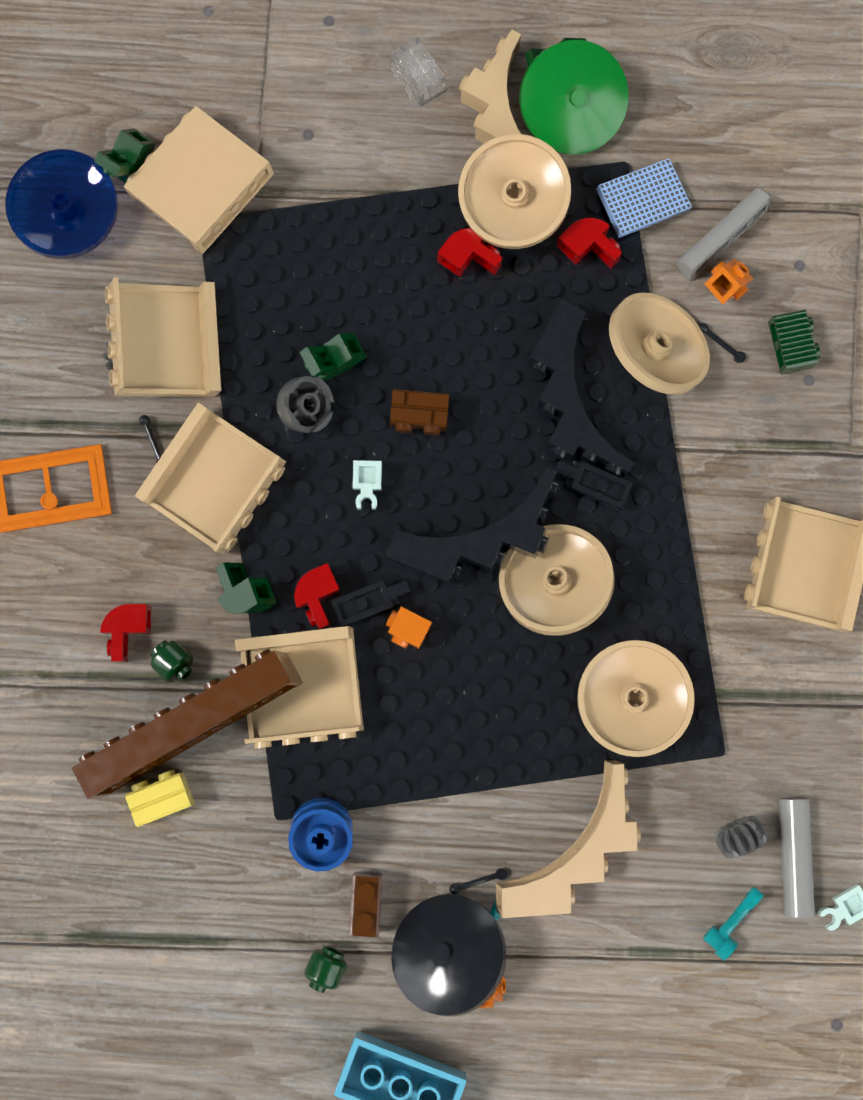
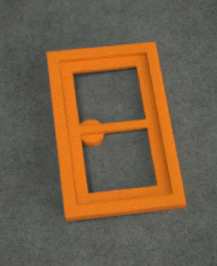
(52, 514)

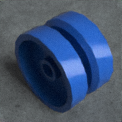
(326, 850)

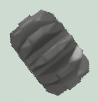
(740, 837)

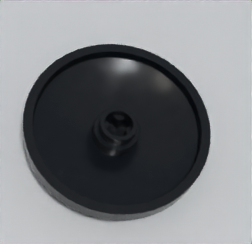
(448, 955)

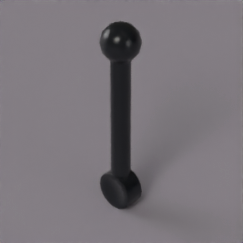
(739, 356)
(145, 420)
(500, 873)

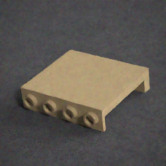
(199, 178)
(163, 340)
(211, 479)
(807, 566)
(324, 701)

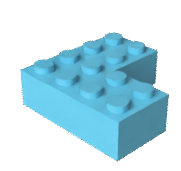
(390, 1072)

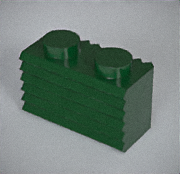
(794, 341)

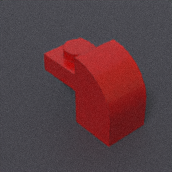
(586, 236)
(463, 248)
(311, 590)
(120, 623)

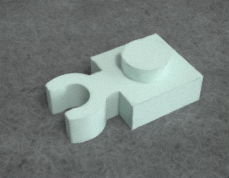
(367, 478)
(848, 907)

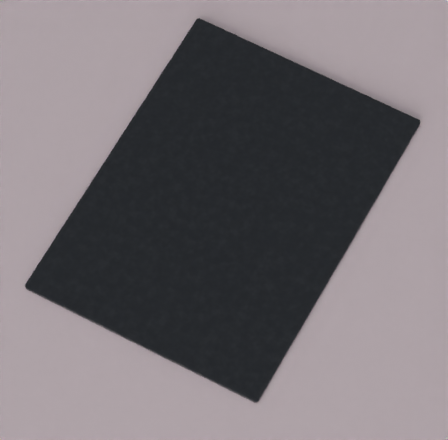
(482, 693)

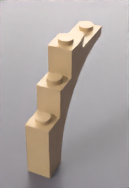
(487, 92)
(584, 862)

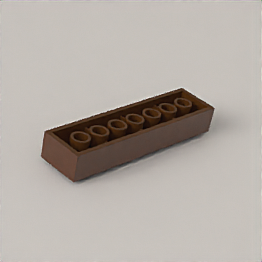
(187, 724)

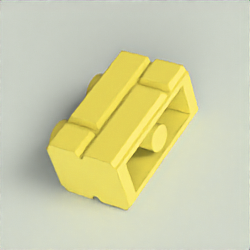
(160, 798)

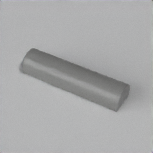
(723, 234)
(796, 858)

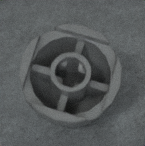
(305, 404)

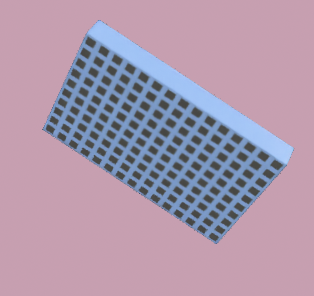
(643, 198)

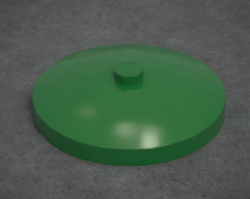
(574, 96)

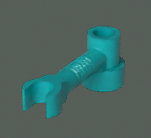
(719, 938)

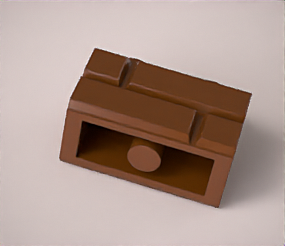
(419, 411)
(365, 904)

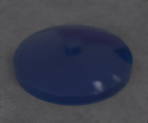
(61, 204)

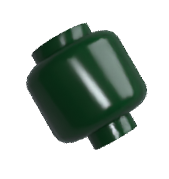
(171, 661)
(325, 969)

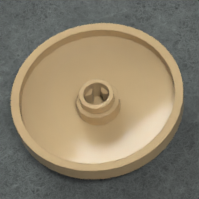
(514, 191)
(659, 343)
(562, 586)
(635, 698)

